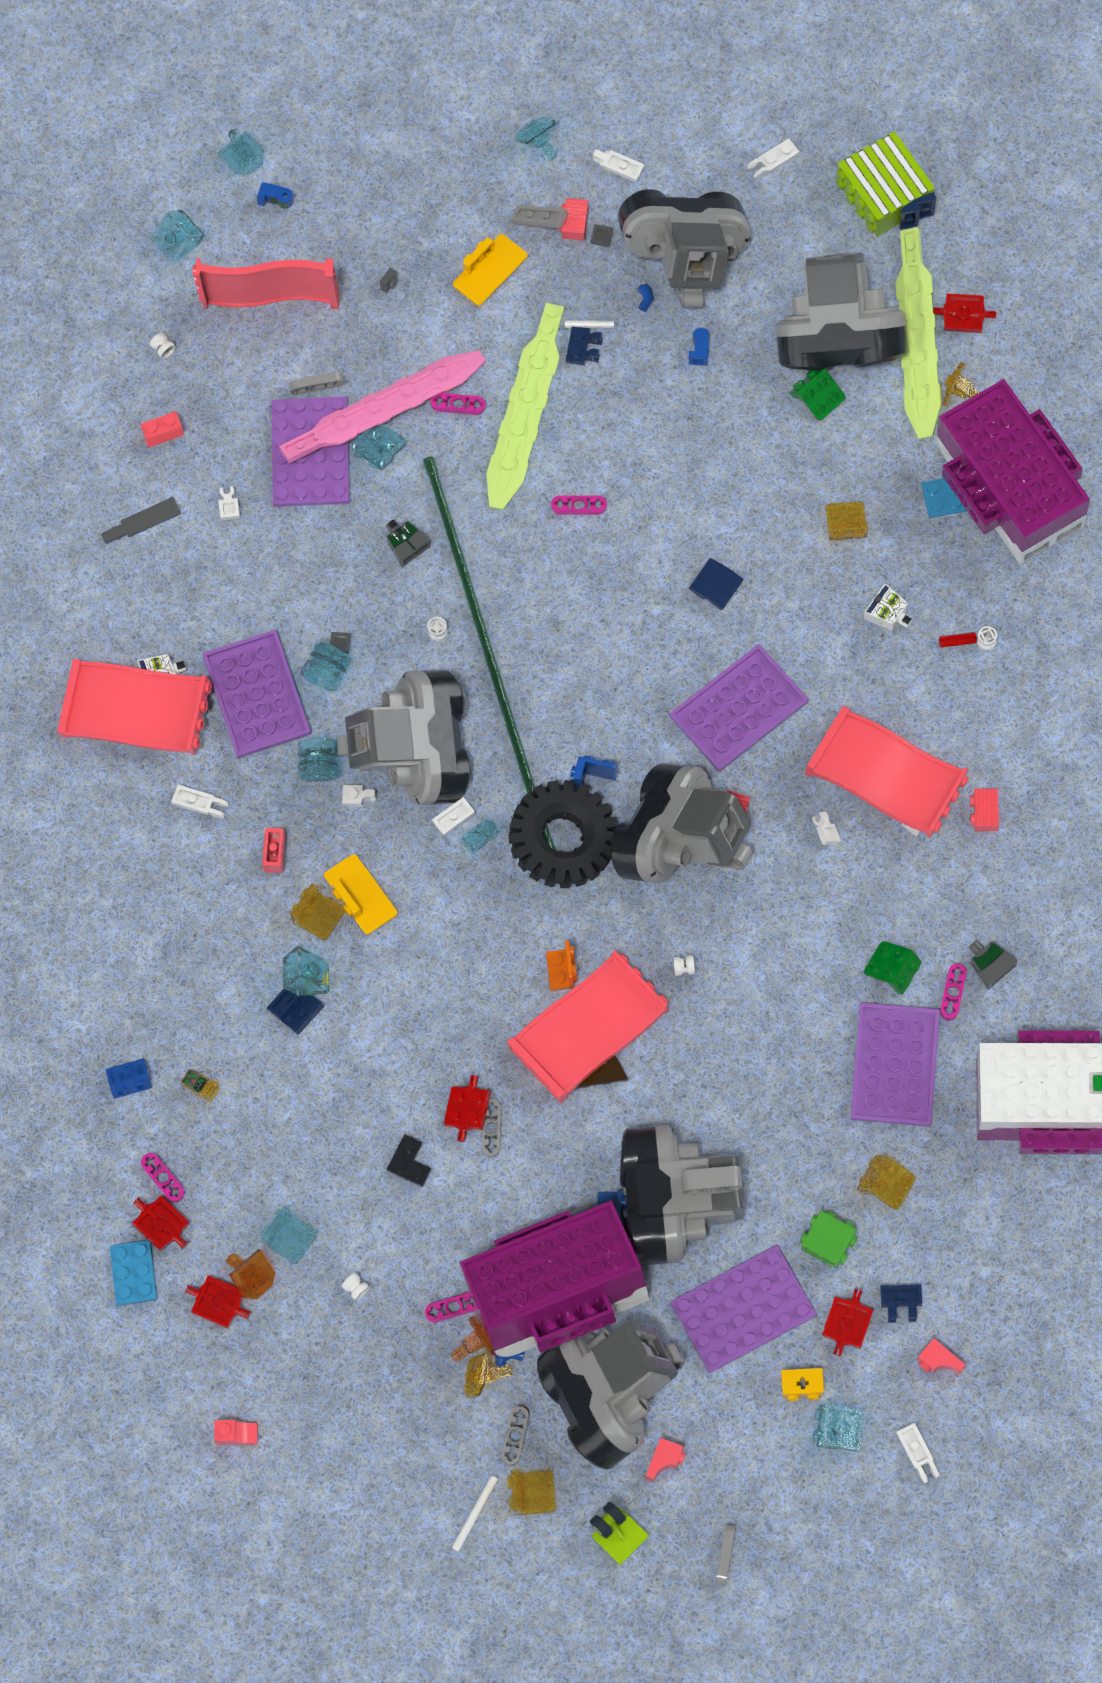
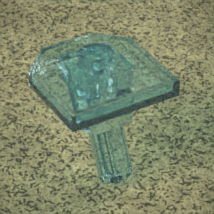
(535, 132)
(243, 153)

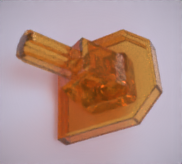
(251, 1276)
(473, 1342)

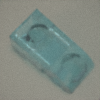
(479, 836)

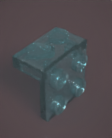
(288, 1235)

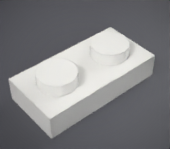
(453, 816)

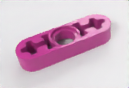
(462, 410)
(574, 498)
(961, 979)
(176, 1185)
(437, 1305)

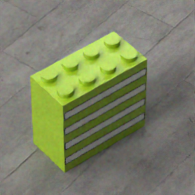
(882, 182)

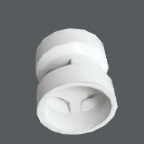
(162, 345)
(434, 626)
(987, 643)
(679, 965)
(354, 1285)

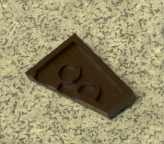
(607, 1073)

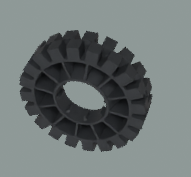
(562, 803)

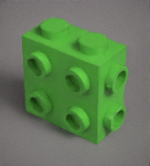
(829, 1239)

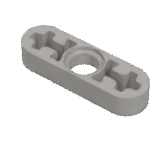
(316, 383)
(496, 1142)
(512, 1420)
(725, 1555)

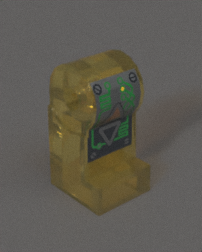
(200, 1085)

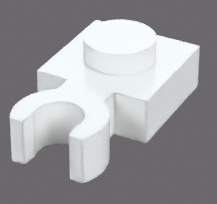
(228, 507)

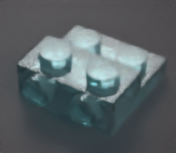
(378, 446)
(838, 1427)

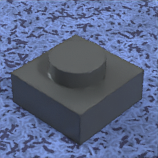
(601, 235)
(389, 280)
(341, 641)

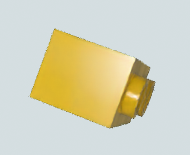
(812, 1379)

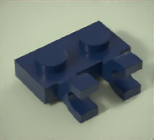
(578, 346)
(901, 1296)

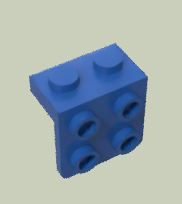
(590, 766)

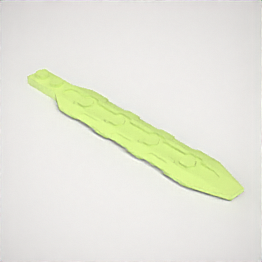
(919, 365)
(525, 407)

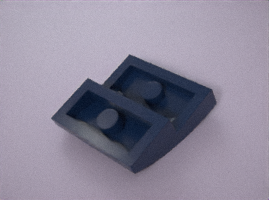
(917, 209)
(716, 583)
(295, 1010)

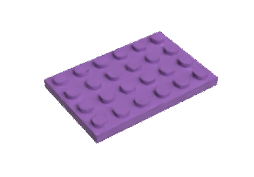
(318, 476)
(256, 693)
(738, 708)
(895, 1064)
(743, 1309)

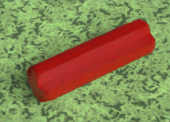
(957, 639)

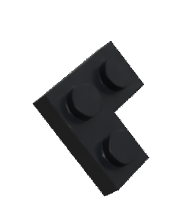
(403, 1162)

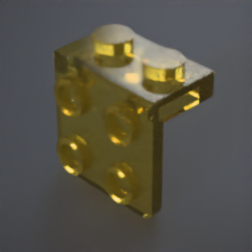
(846, 521)
(316, 913)
(887, 1181)
(531, 1492)

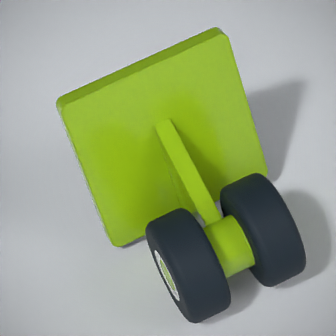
(617, 1533)

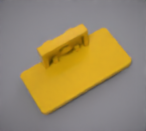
(488, 268)
(360, 894)

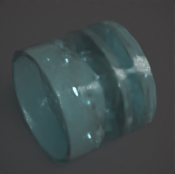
(326, 666)
(318, 760)

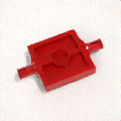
(964, 313)
(467, 1108)
(160, 1223)
(217, 1302)
(847, 1322)

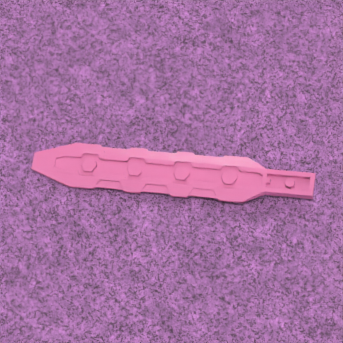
(385, 404)

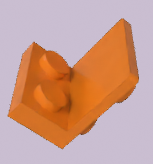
(560, 971)

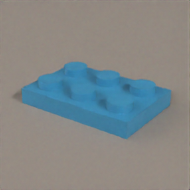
(940, 498)
(133, 1273)

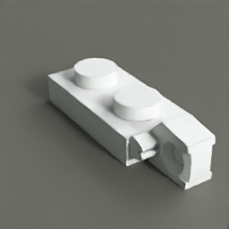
(619, 164)

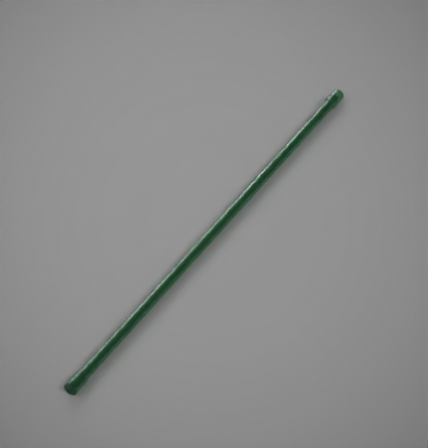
(432, 473)

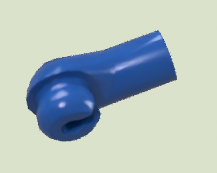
(646, 292)
(501, 1361)

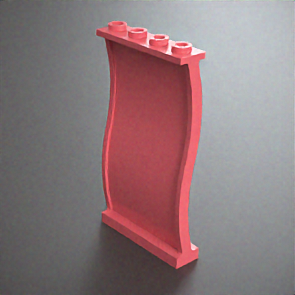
(267, 283)
(134, 706)
(887, 772)
(588, 1026)

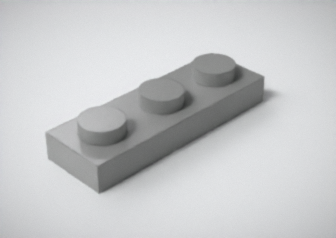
(539, 216)

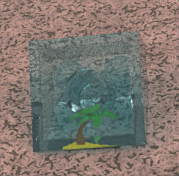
(177, 236)
(305, 973)

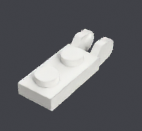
(774, 158)
(198, 801)
(917, 1450)

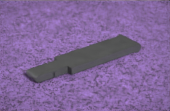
(143, 520)

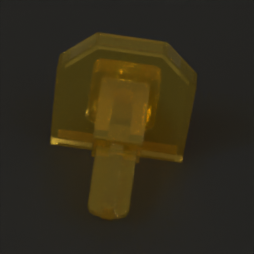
(958, 385)
(480, 1374)

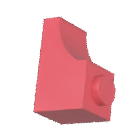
(937, 1357)
(235, 1433)
(666, 1456)

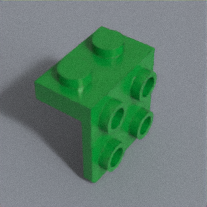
(818, 393)
(893, 965)

